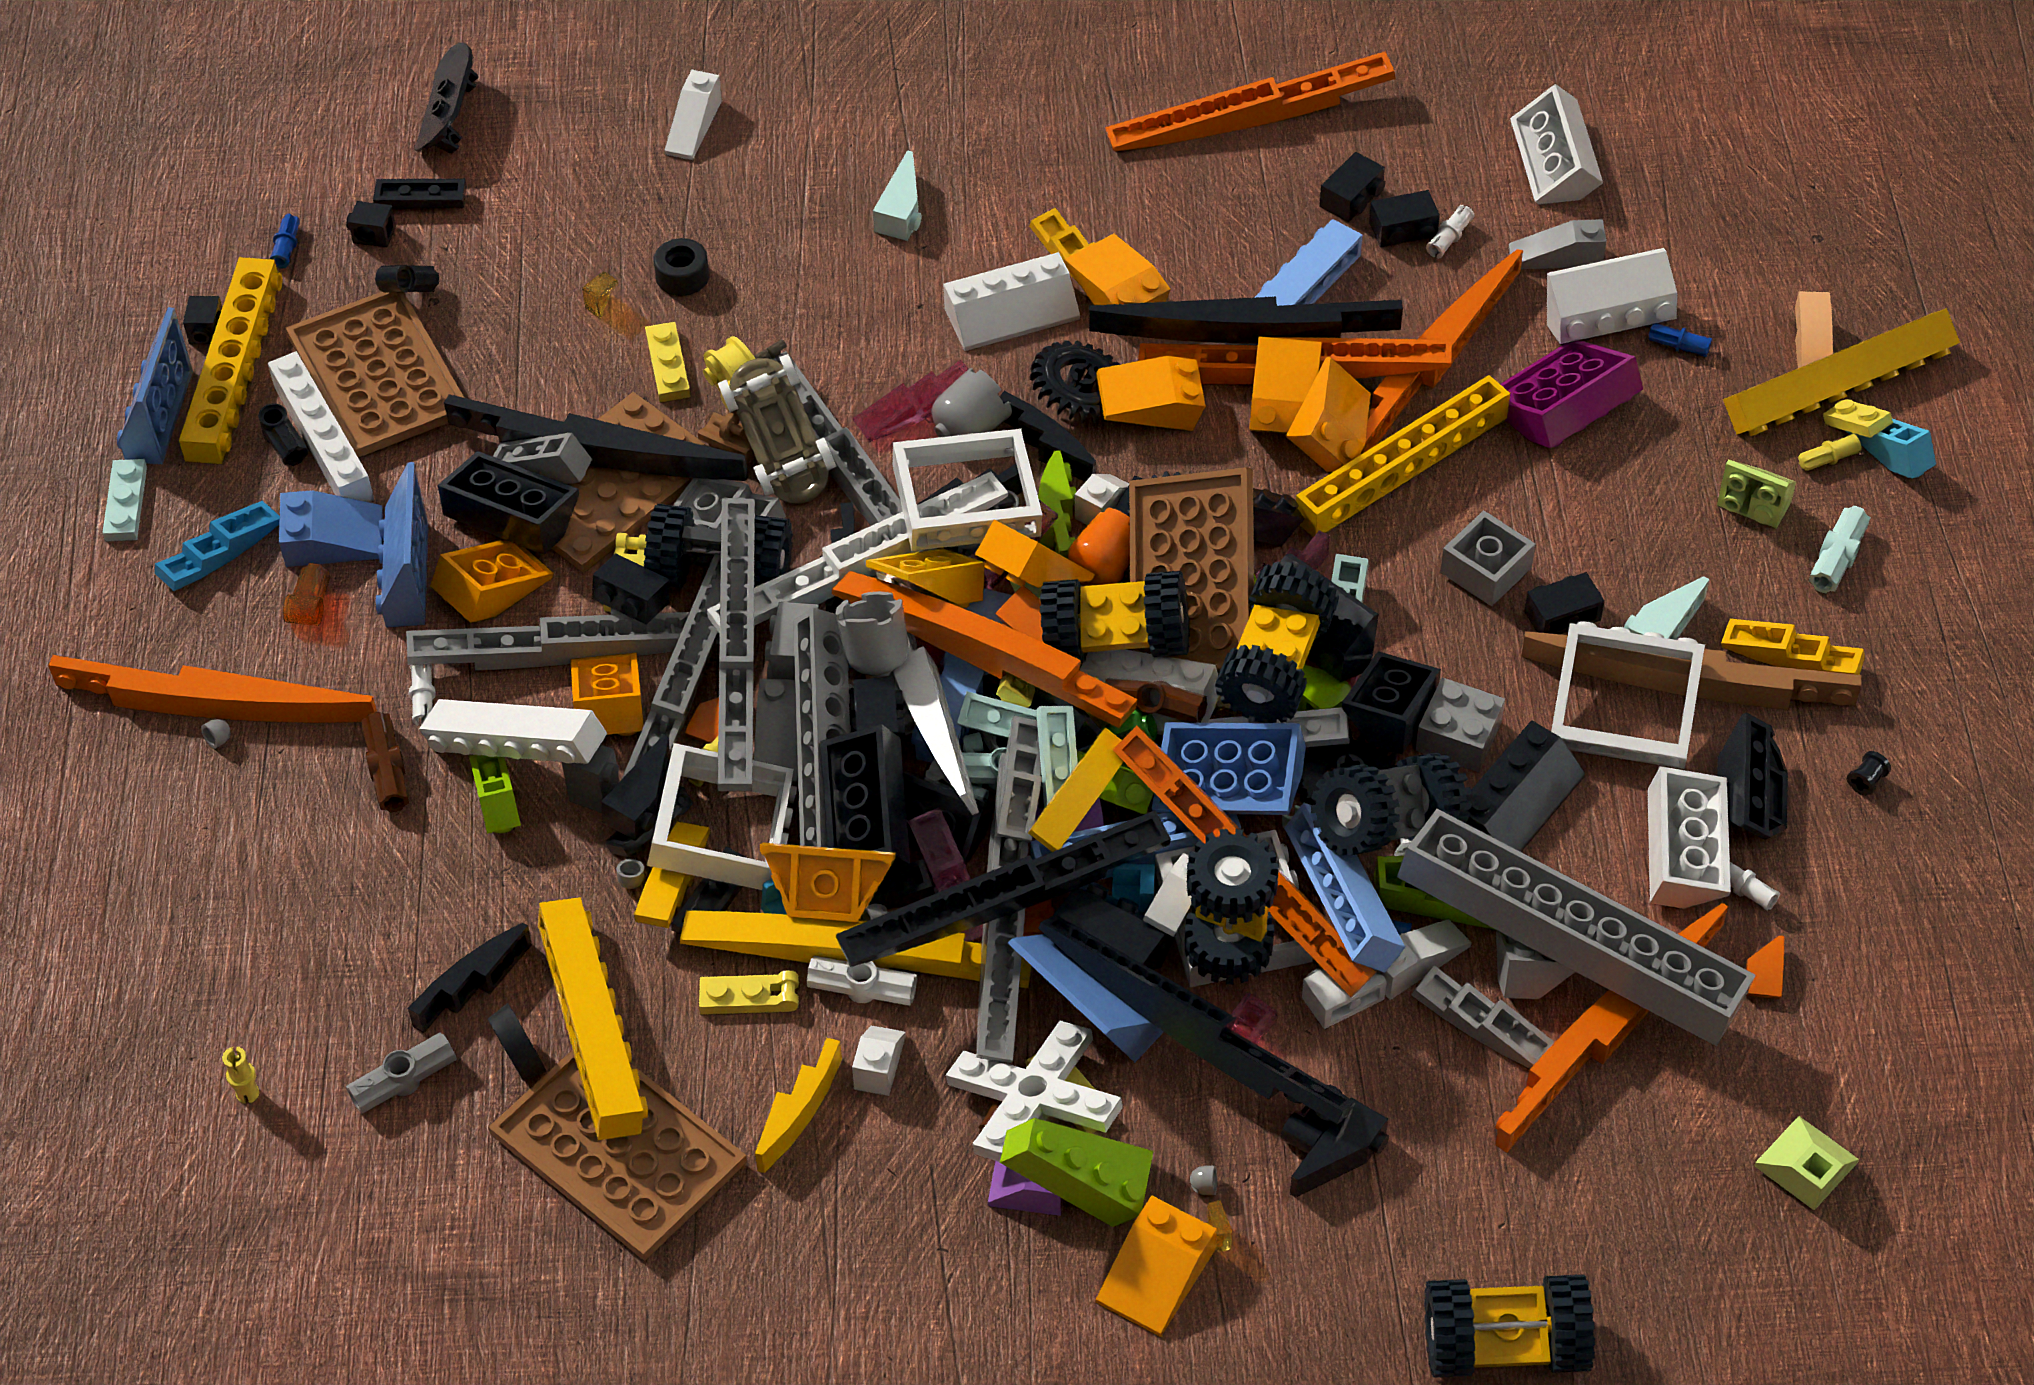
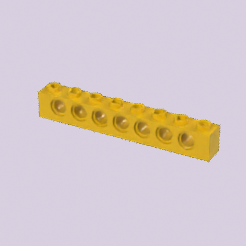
(230, 361)
(1403, 456)

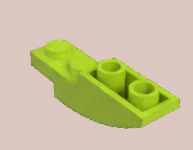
(1060, 497)

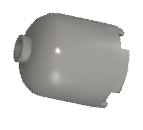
(970, 406)
(873, 633)

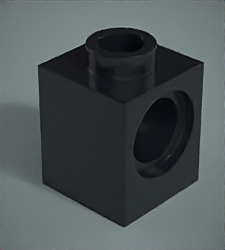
(371, 224)
(201, 318)

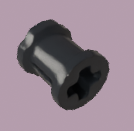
(1865, 777)

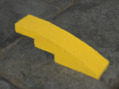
(1057, 235)
(1782, 647)
(1078, 792)
(667, 888)
(794, 1112)

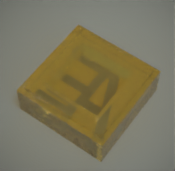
(1217, 1218)

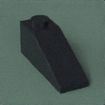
(636, 799)
(1341, 1149)

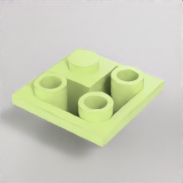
(1755, 493)
(1806, 1162)

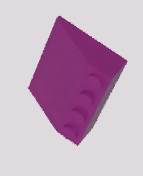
(1569, 391)

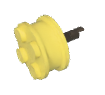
(726, 360)

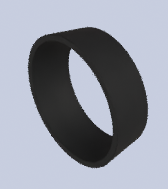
(516, 1043)

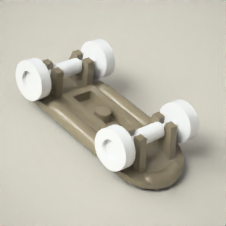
(779, 431)

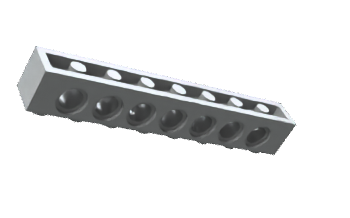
(820, 712)

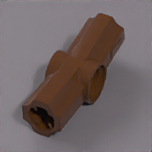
(1173, 701)
(385, 762)

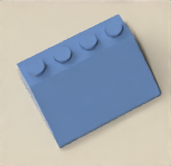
(157, 395)
(403, 554)
(1239, 764)
(1102, 1007)

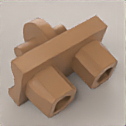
(726, 434)

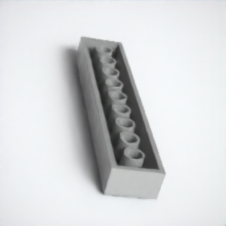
(1576, 926)

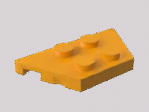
(826, 880)

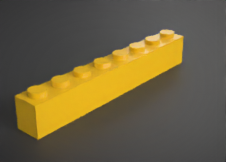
(1841, 371)
(591, 1020)

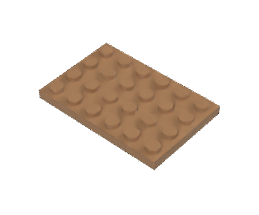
(376, 370)
(620, 499)
(1207, 533)
(628, 1184)

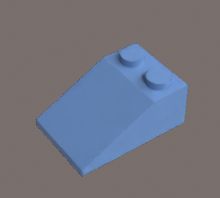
(327, 528)

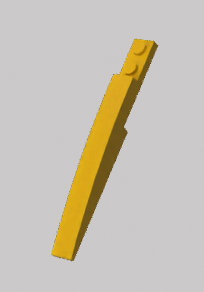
(807, 937)

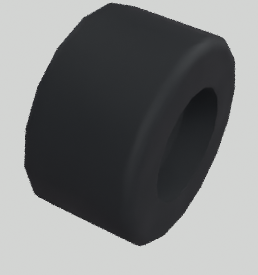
(693, 266)

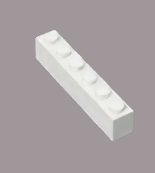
(319, 428)
(513, 731)

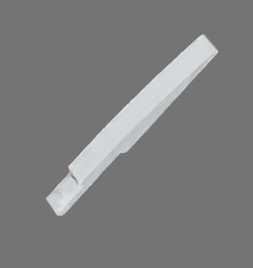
(815, 580)
(928, 705)

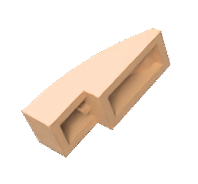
(1814, 327)

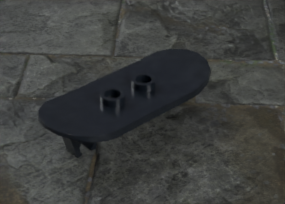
(449, 85)

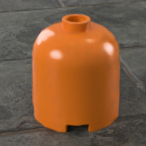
(1103, 547)

